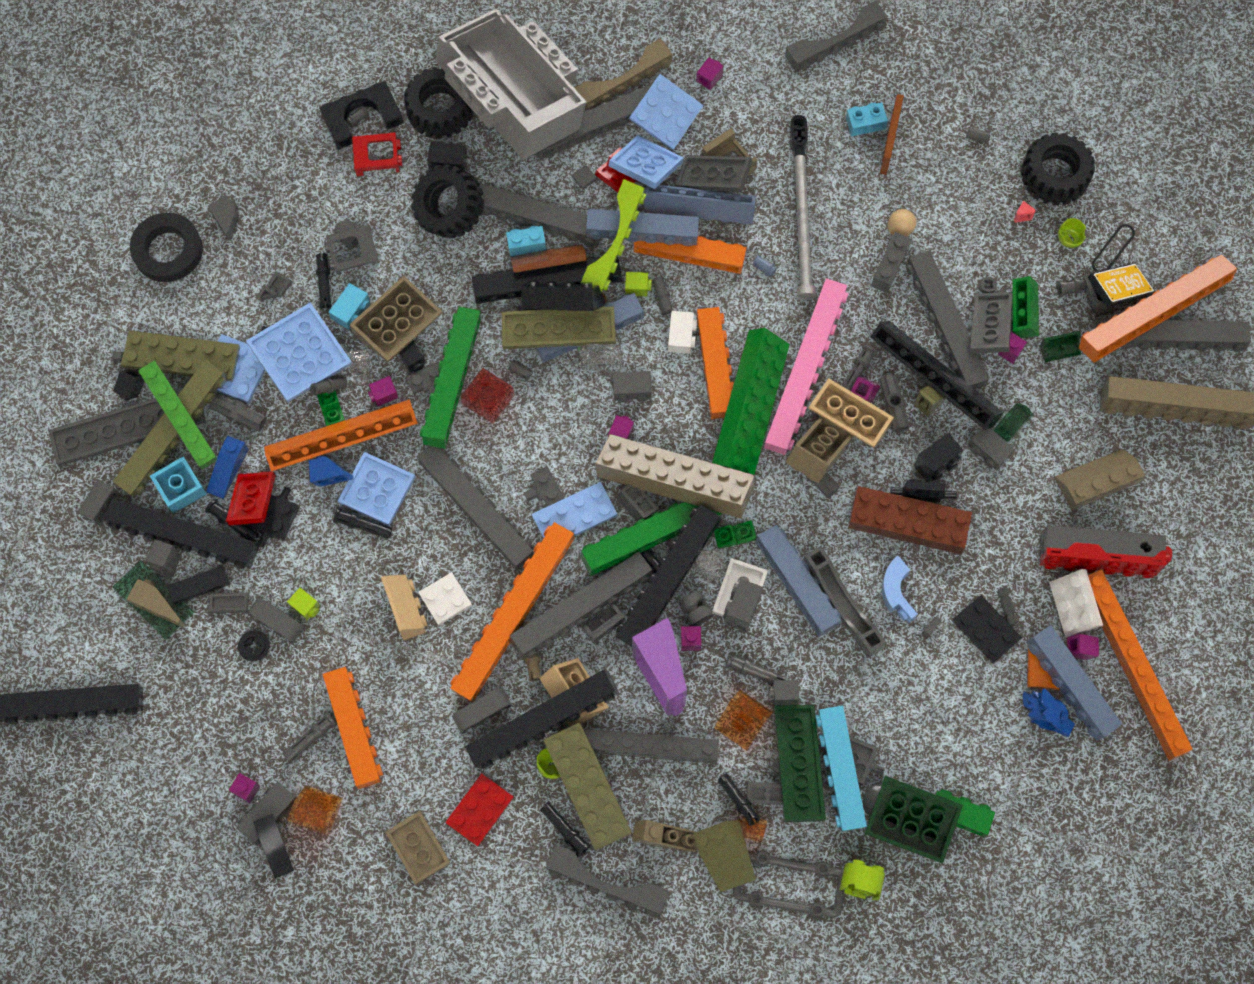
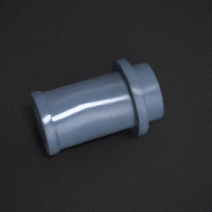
(765, 266)

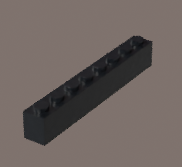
(508, 284)
(937, 375)
(181, 533)
(670, 574)
(71, 703)
(542, 719)

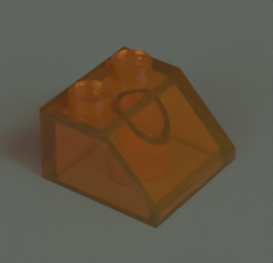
(743, 719)
(315, 810)

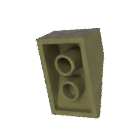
(725, 854)

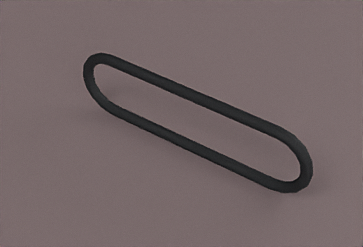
(1133, 234)

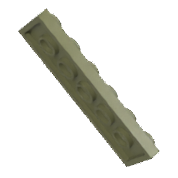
(557, 328)
(178, 354)
(587, 786)

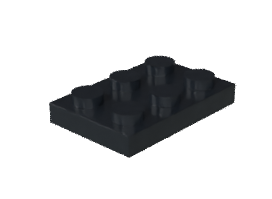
(987, 629)

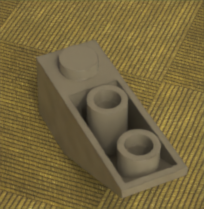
(664, 836)

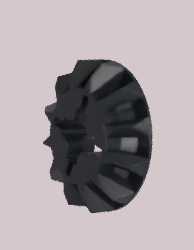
(248, 639)

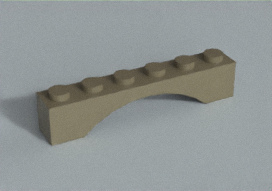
(653, 59)

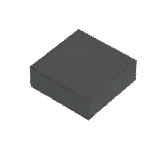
(584, 177)
(931, 627)

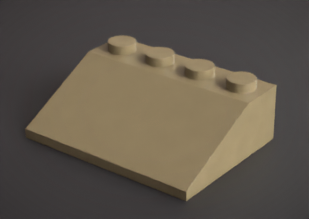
(395, 319)

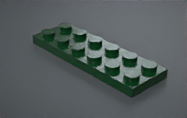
(799, 763)

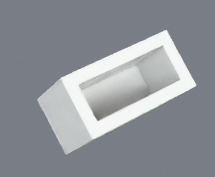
(681, 332)

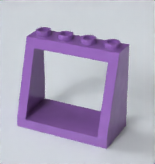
(661, 666)

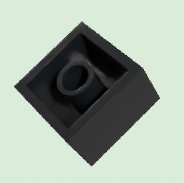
(938, 458)

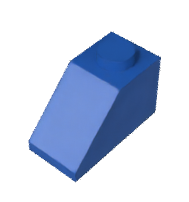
(327, 472)

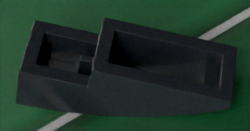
(273, 846)

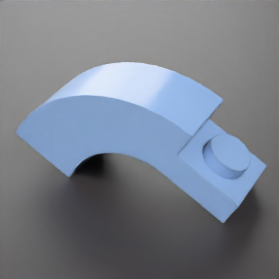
(892, 592)

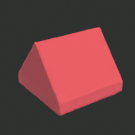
(1024, 213)

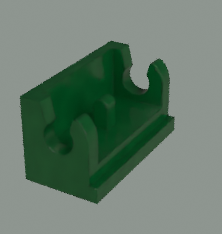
(1061, 346)

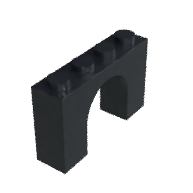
(376, 97)

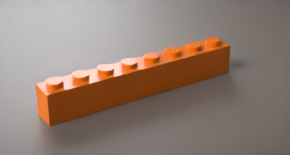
(340, 435)

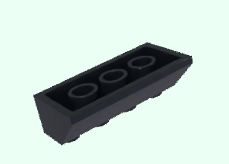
(562, 296)

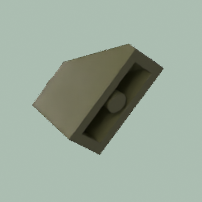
(928, 400)

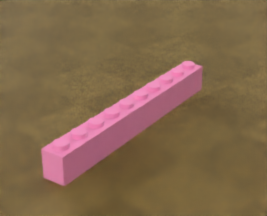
(805, 367)

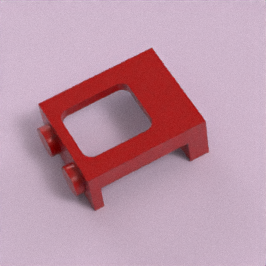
(361, 157)

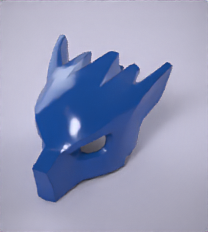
(1048, 712)

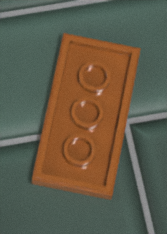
(891, 134)
(548, 258)

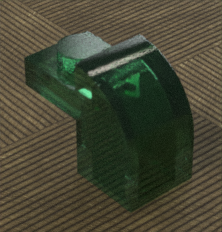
(1013, 421)

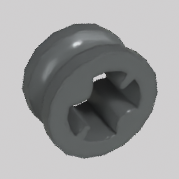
(988, 280)

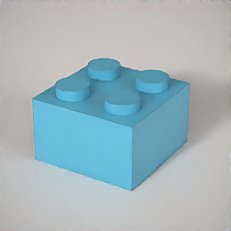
(178, 485)

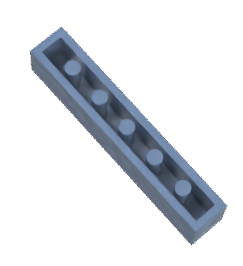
(700, 203)
(648, 227)
(626, 311)
(798, 580)
(1073, 683)

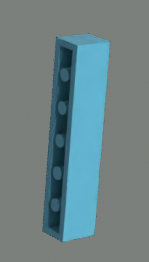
(841, 767)

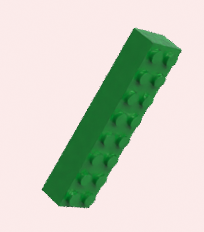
(751, 401)

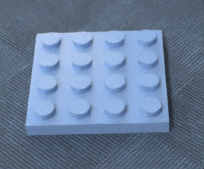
(298, 352)

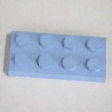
(578, 511)

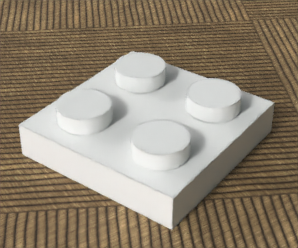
(445, 598)

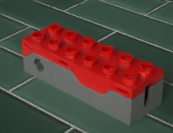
(1103, 550)

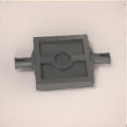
(863, 759)

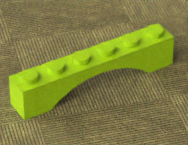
(628, 198)

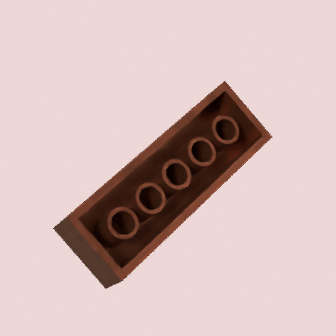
(910, 520)

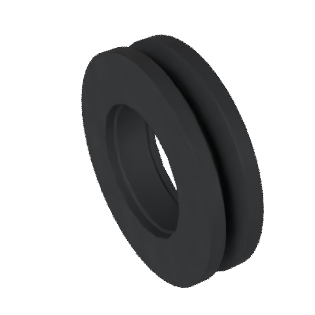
(161, 224)

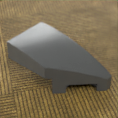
(275, 288)

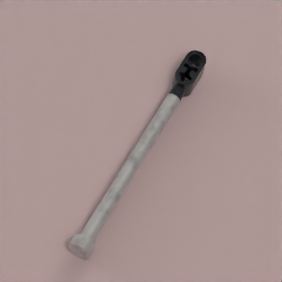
(806, 290)

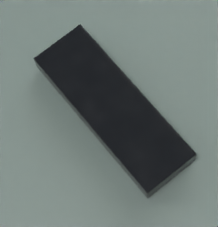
(198, 585)

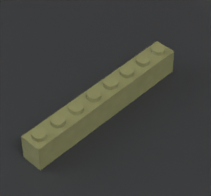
(163, 436)

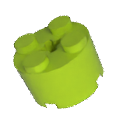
(862, 880)

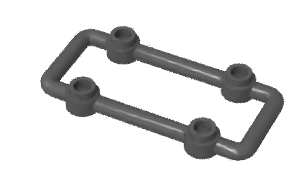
(816, 909)

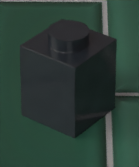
(412, 357)
(128, 384)

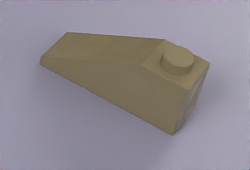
(148, 598)

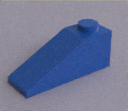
(226, 466)

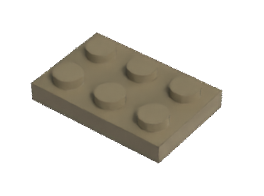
(417, 847)

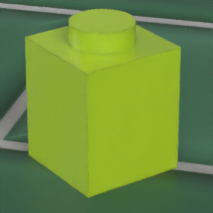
(637, 283)
(304, 604)

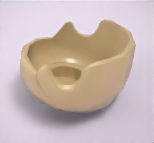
(902, 222)

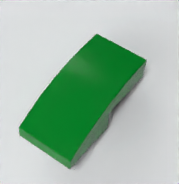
(330, 408)
(735, 535)

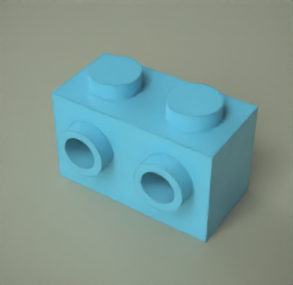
(866, 119)
(526, 240)
(349, 306)

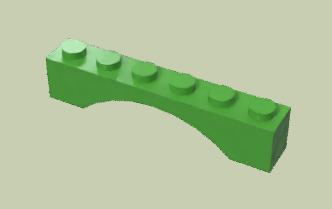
(178, 415)

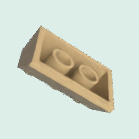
(404, 605)
(564, 676)

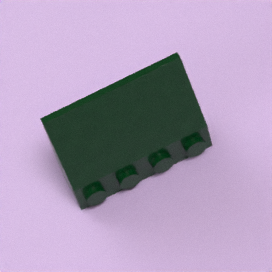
(913, 819)

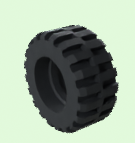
(432, 122)
(1051, 188)
(427, 195)

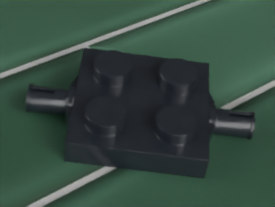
(925, 491)
(278, 518)

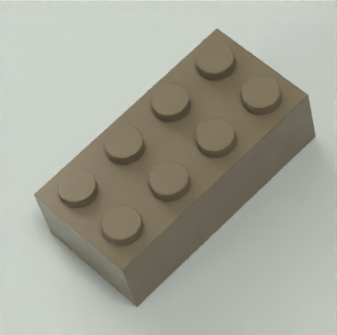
(819, 449)

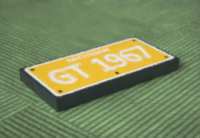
(1121, 284)

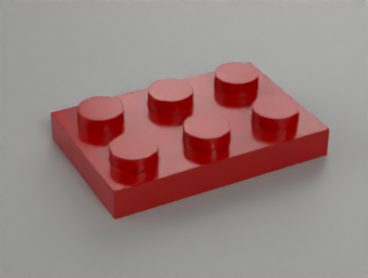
(250, 498)
(479, 810)

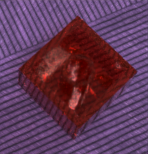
(487, 395)

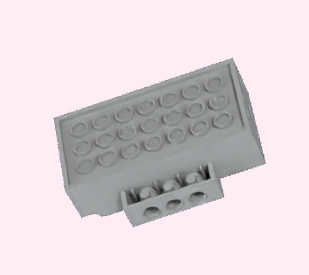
(513, 80)

